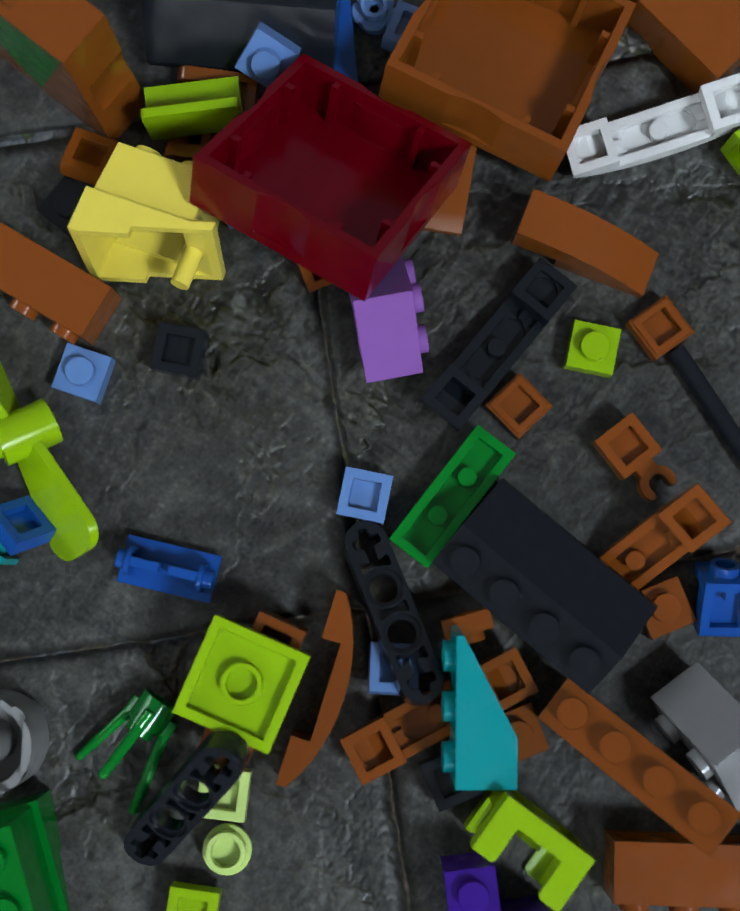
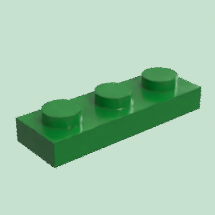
(452, 496)

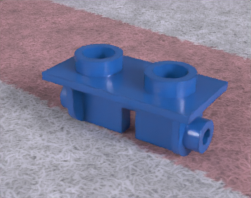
(168, 568)

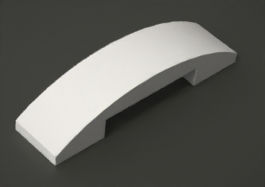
(657, 131)

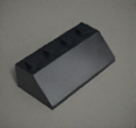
(217, 30)
(546, 586)

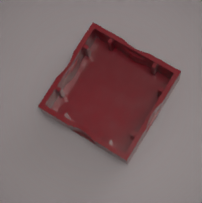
(328, 175)

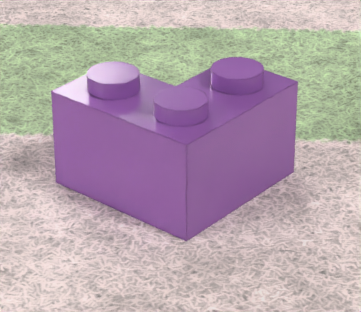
(388, 325)

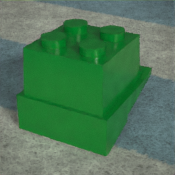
(31, 856)

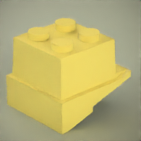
(142, 222)

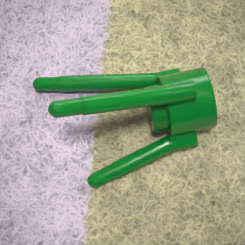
(148, 717)

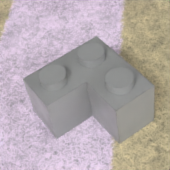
(708, 724)

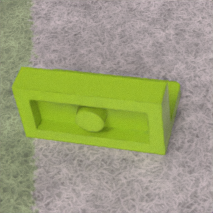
(191, 107)

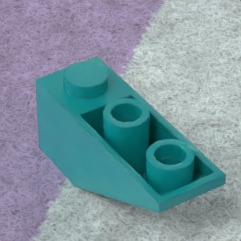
(481, 741)

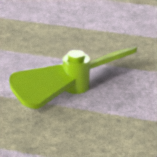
(25, 440)

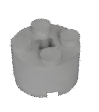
(22, 738)

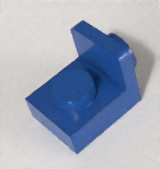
(718, 598)

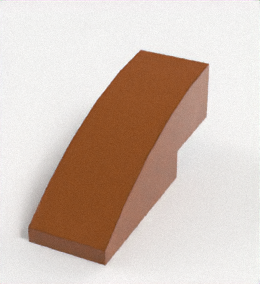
(585, 244)

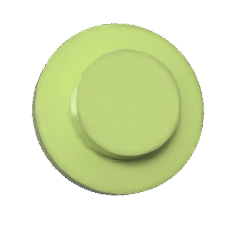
(227, 849)

